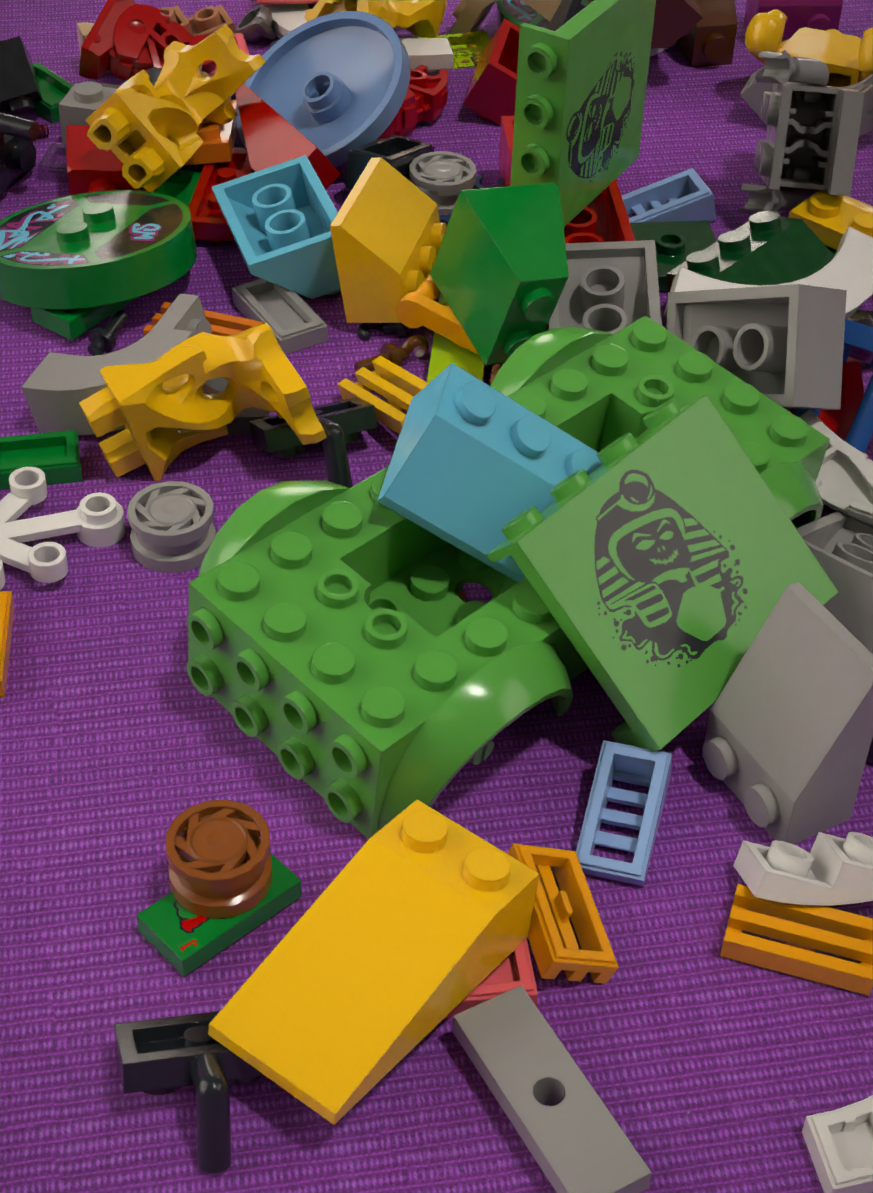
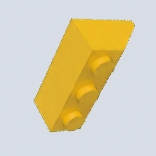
(383, 242)

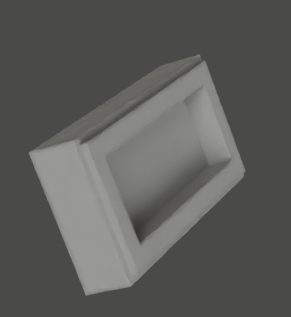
(285, 312)

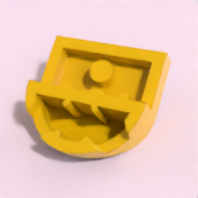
(832, 215)

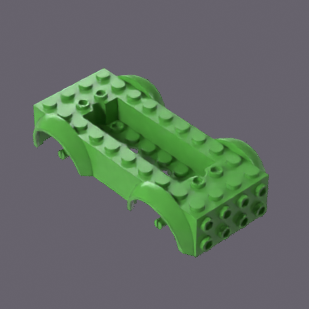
(344, 622)

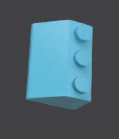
(283, 226)
(476, 463)

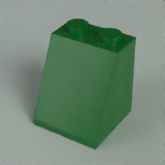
(503, 265)

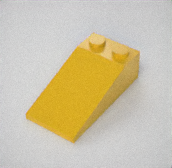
(379, 960)

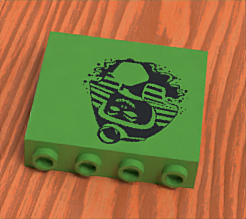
(582, 100)
(663, 566)

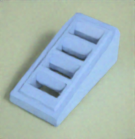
(672, 199)
(631, 766)

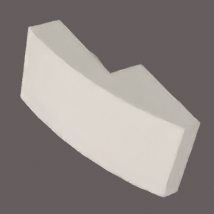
(831, 874)

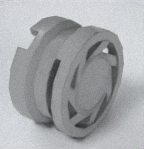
(442, 177)
(171, 526)

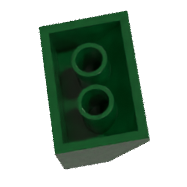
(760, 253)

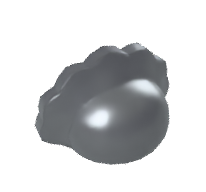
(257, 24)

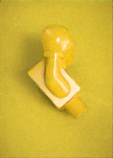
(845, 55)

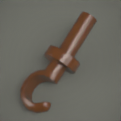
(396, 354)

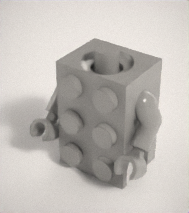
(807, 137)

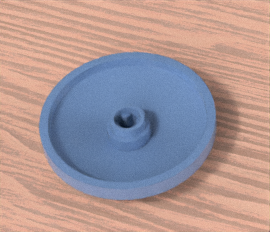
(335, 80)

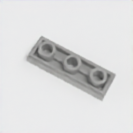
(530, 1067)

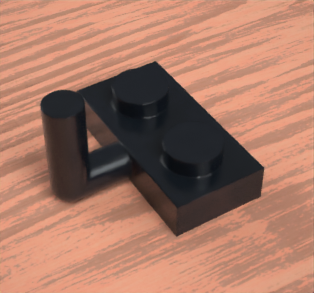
(341, 424)

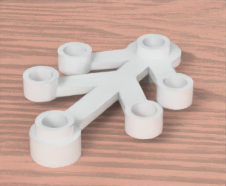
(96, 521)

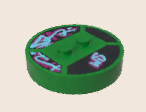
(94, 249)

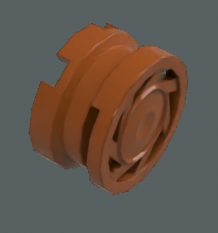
(219, 860)

